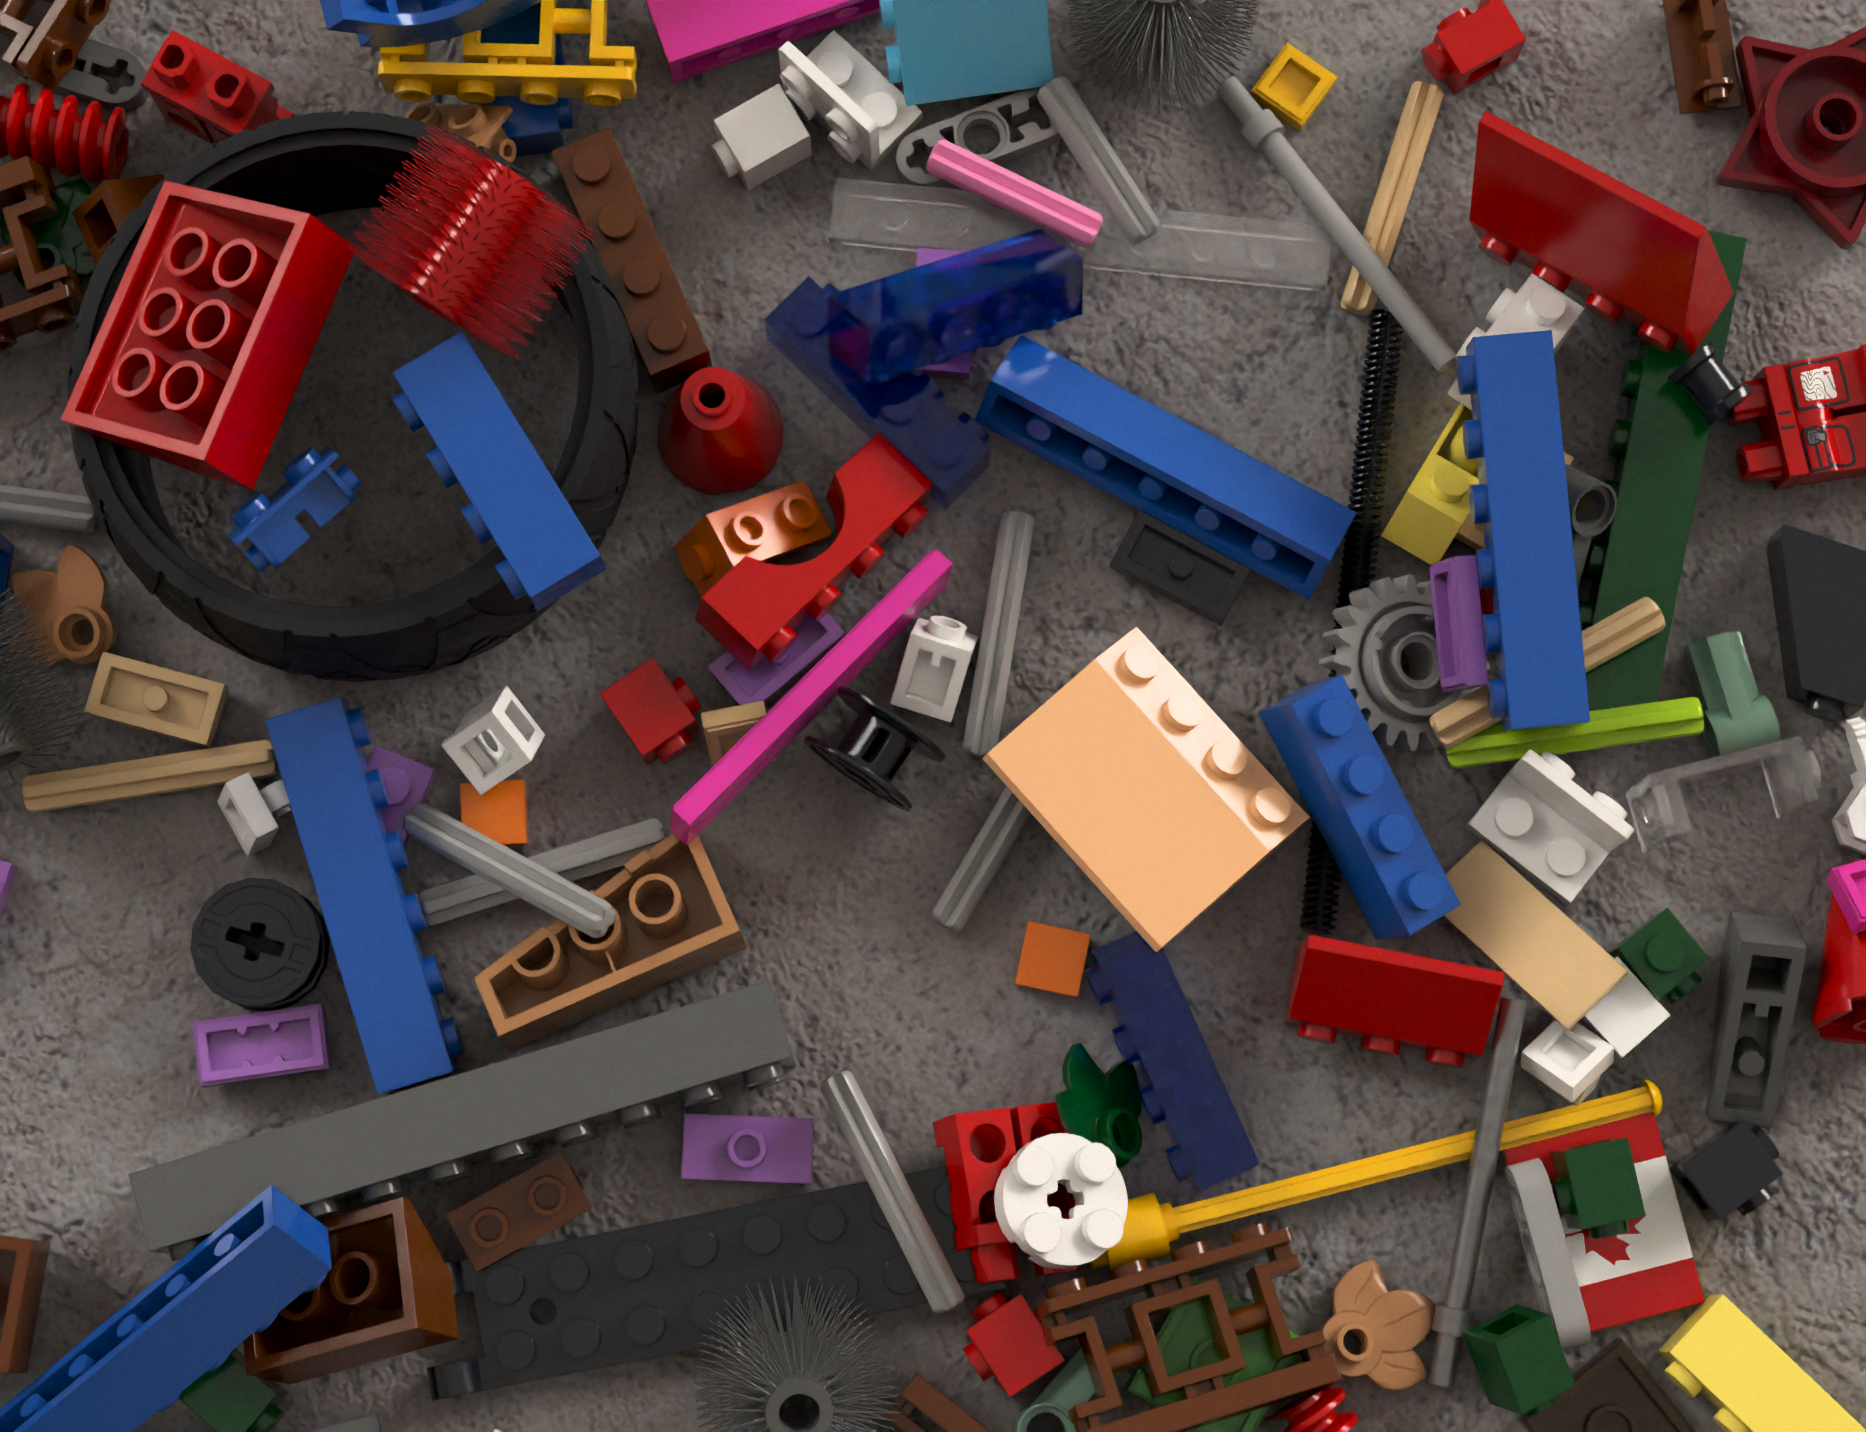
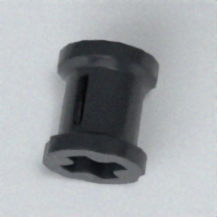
(1710, 384)

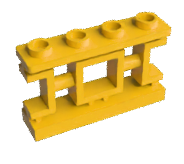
(519, 68)

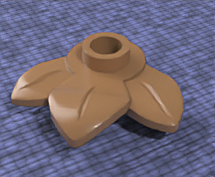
(64, 603)
(1385, 1325)

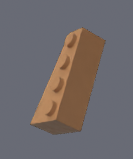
(664, 927)

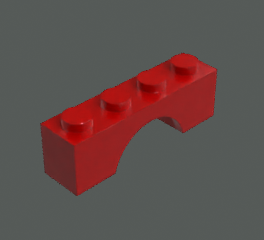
(762, 603)

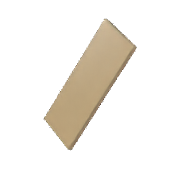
(1529, 937)

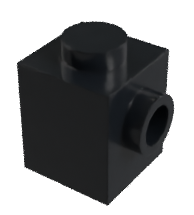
(1729, 1171)

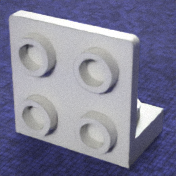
(847, 98)
(1550, 824)

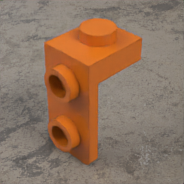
(757, 527)

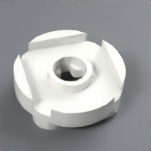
(1088, 1174)

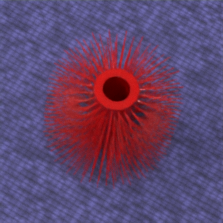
(471, 241)

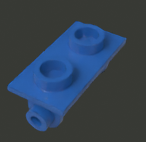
(271, 520)

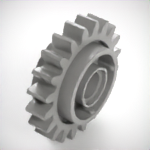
(1376, 630)

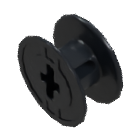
(875, 748)
(233, 969)

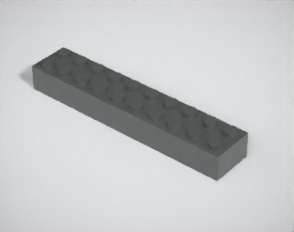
(474, 1117)

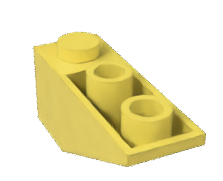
(1437, 496)

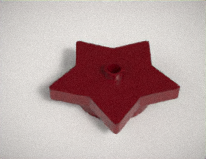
(1784, 141)

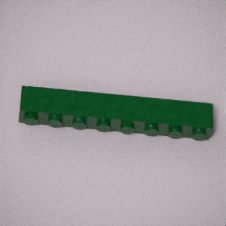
(1656, 489)

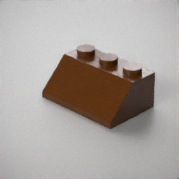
(376, 1302)

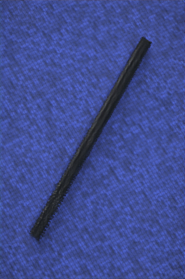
(1357, 560)

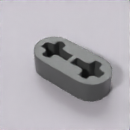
(109, 61)

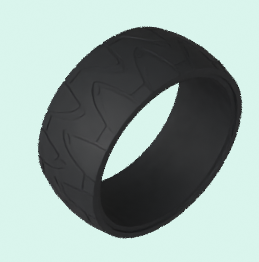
(320, 168)

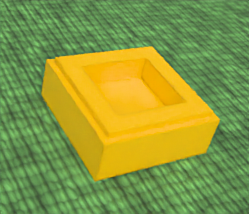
(1293, 86)

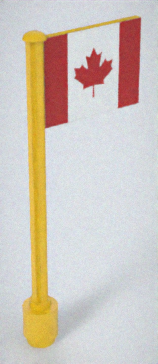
(1617, 1275)

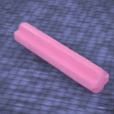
(1014, 193)

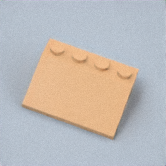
(1146, 788)

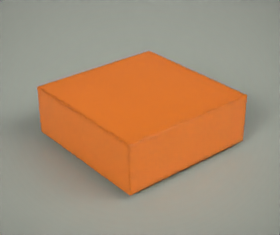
(497, 812)
(1052, 959)

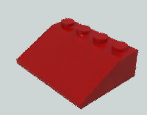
(1595, 238)
(210, 332)

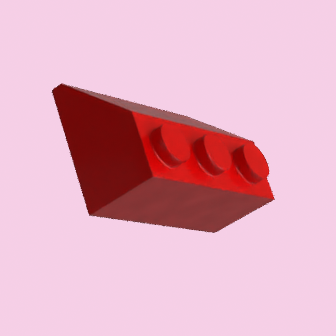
(1392, 1000)

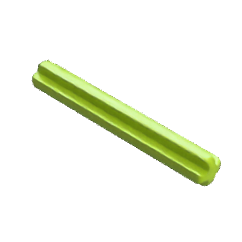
(1606, 729)

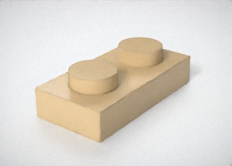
(156, 699)

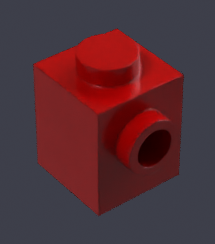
(654, 712)
(1009, 1343)

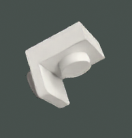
(934, 667)

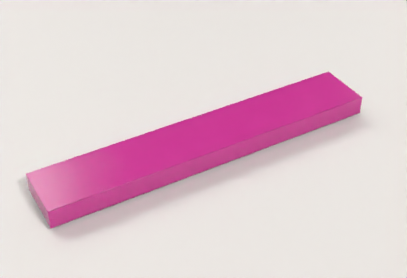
(809, 696)

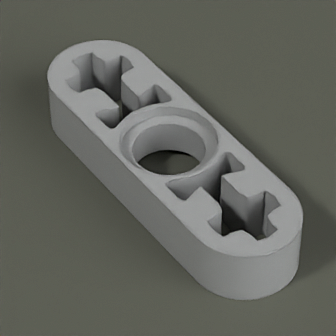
(1017, 105)
(1547, 1251)

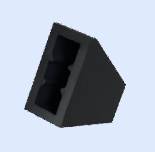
(1820, 621)

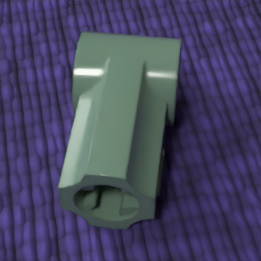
(1730, 701)
(1065, 1390)

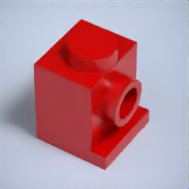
(1473, 45)

